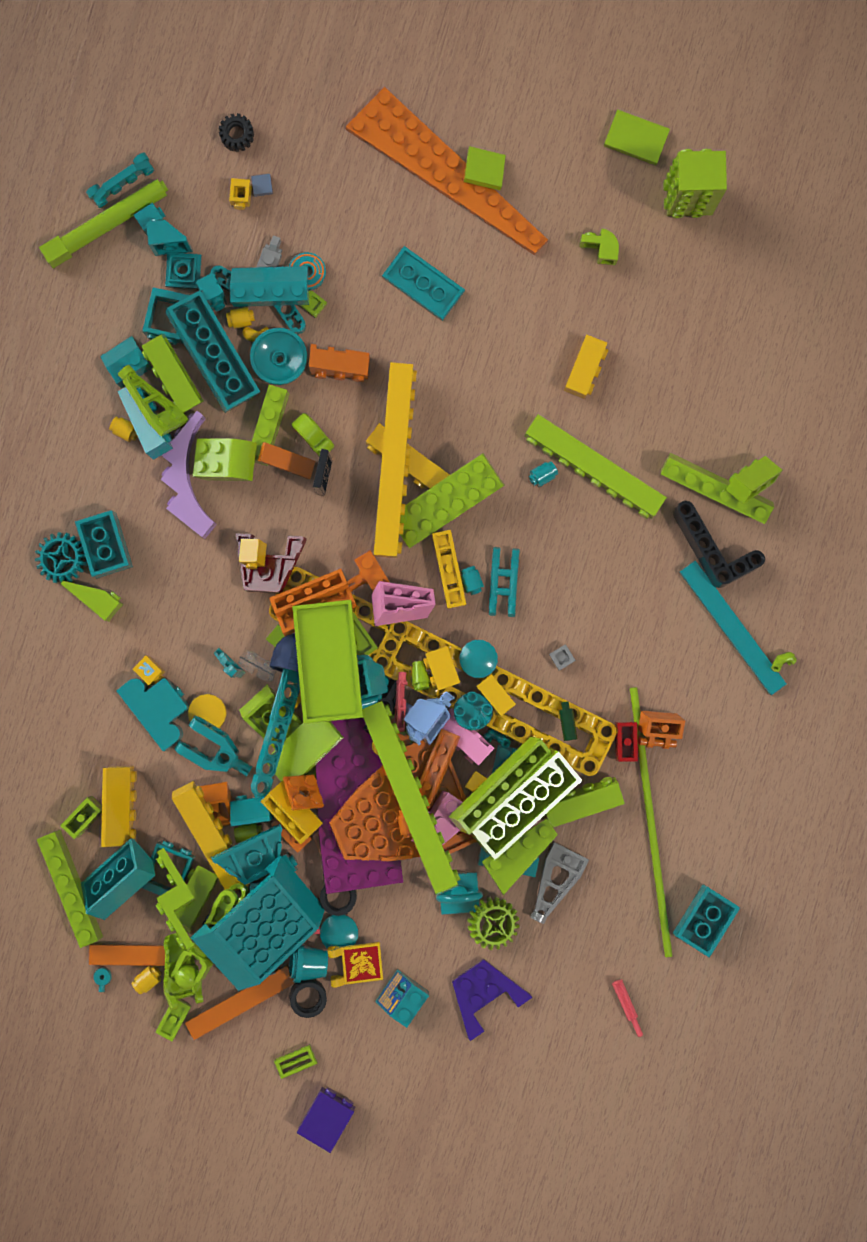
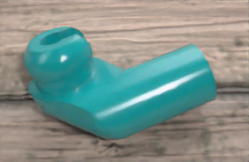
(500, 738)

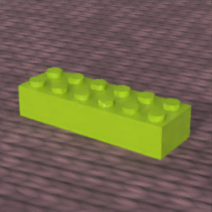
(526, 805)

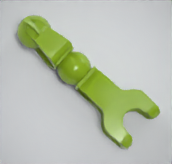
(187, 975)

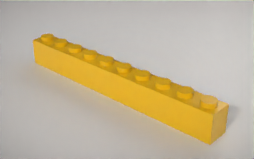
(394, 460)

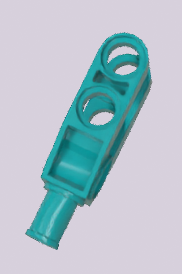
(219, 737)

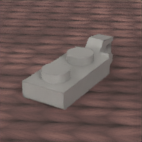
(271, 254)

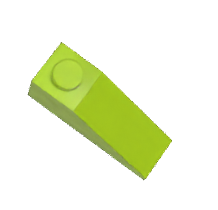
(100, 601)

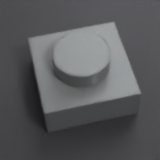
(562, 657)

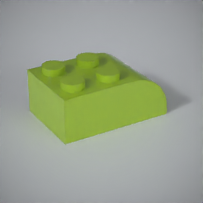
(224, 459)

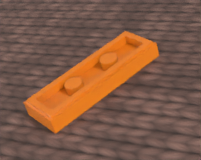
(286, 460)

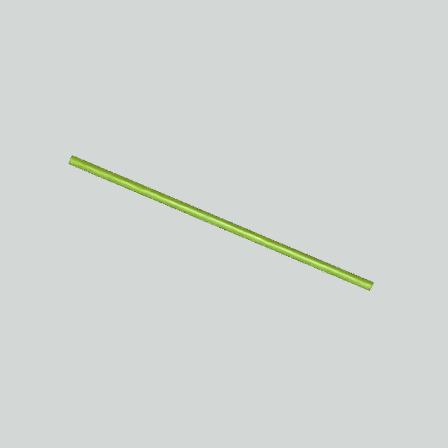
(651, 828)

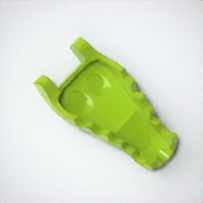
(171, 989)

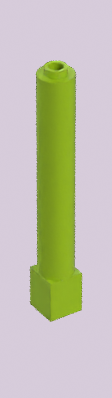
(60, 249)

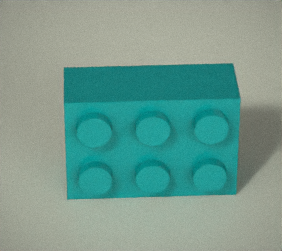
(104, 544)
(706, 920)

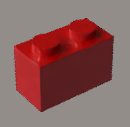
(626, 742)

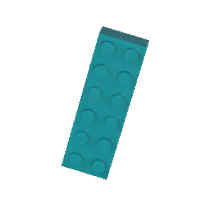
(212, 351)

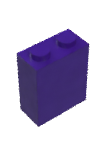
(326, 1119)

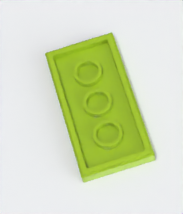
(306, 748)

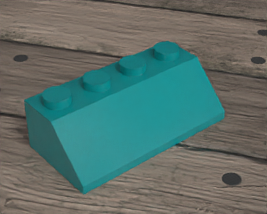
(269, 286)
(117, 880)

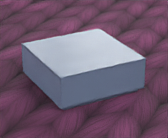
(262, 185)

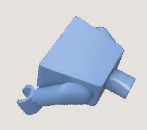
(427, 718)

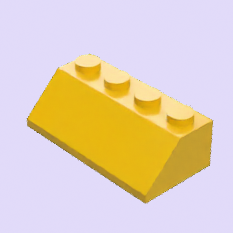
(117, 805)

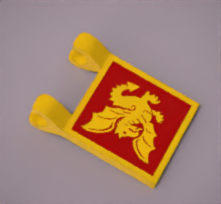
(360, 963)

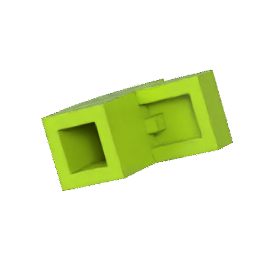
(605, 243)

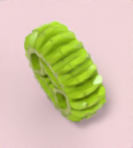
(488, 929)

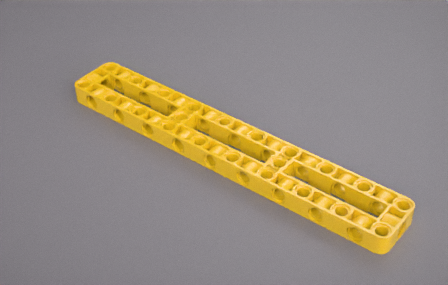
(516, 686)

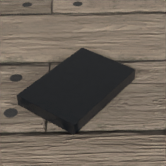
(322, 472)

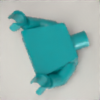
(372, 680)

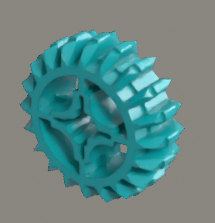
(62, 551)

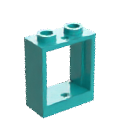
(165, 296)
(158, 888)

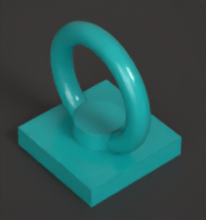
(461, 898)

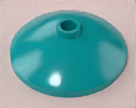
(275, 344)

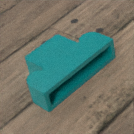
(156, 709)

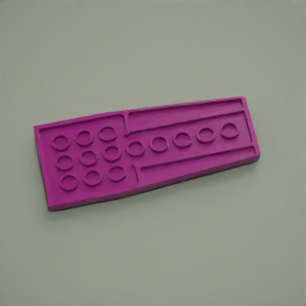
(337, 778)

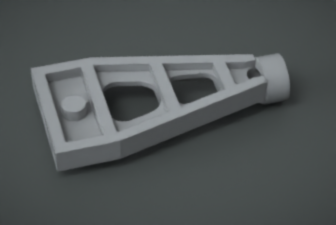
(567, 860)

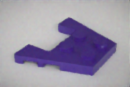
(478, 988)

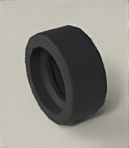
(337, 911)
(308, 1012)

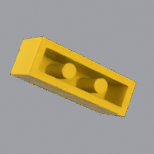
(586, 367)
(297, 822)

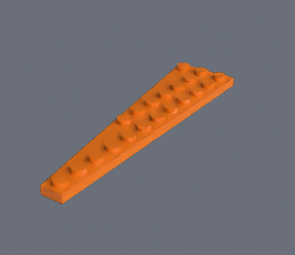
(408, 141)

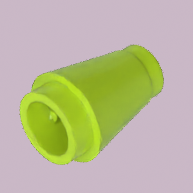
(420, 677)

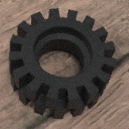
(232, 122)

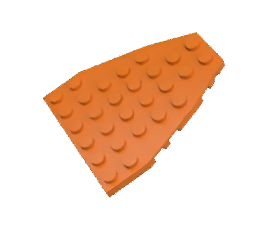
(369, 819)

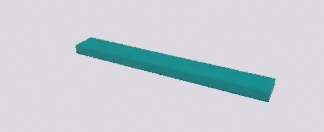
(732, 627)

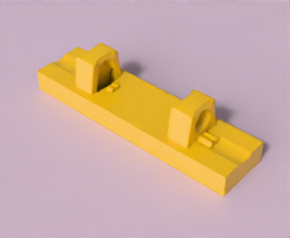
(449, 569)

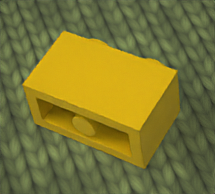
(442, 668)

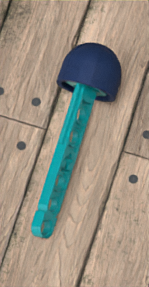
(285, 661)

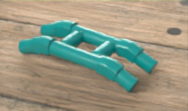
(512, 573)

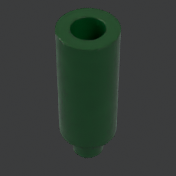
(567, 722)

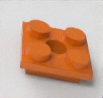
(308, 786)

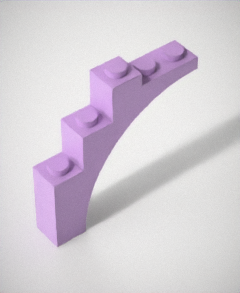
(177, 477)

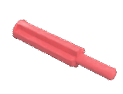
(627, 1005)

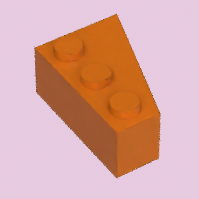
(339, 364)

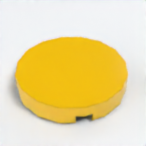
(208, 708)

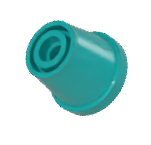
(308, 964)

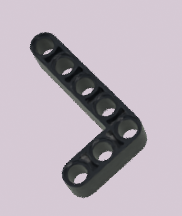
(712, 550)

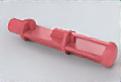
(400, 704)

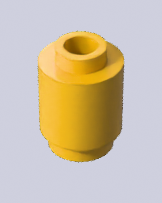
(240, 317)
(123, 429)
(146, 980)

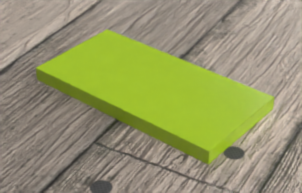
(327, 661)

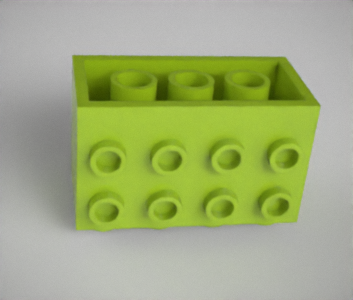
(695, 183)

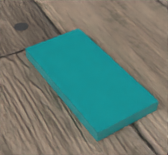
(423, 283)

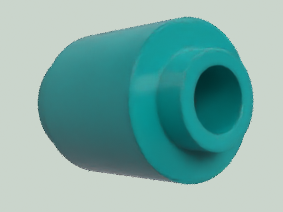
(543, 474)
(472, 580)

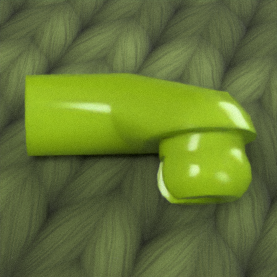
(788, 657)

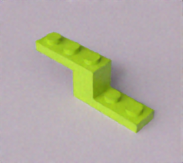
(174, 900)

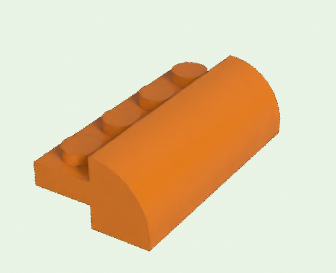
(320, 590)

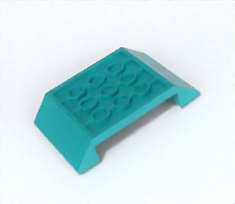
(262, 927)

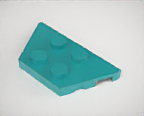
(252, 856)

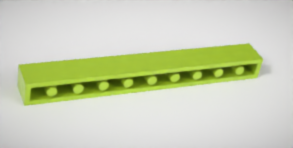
(410, 799)

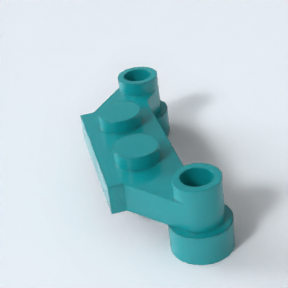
(115, 184)

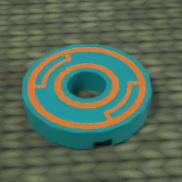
(313, 262)

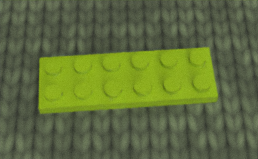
(449, 499)

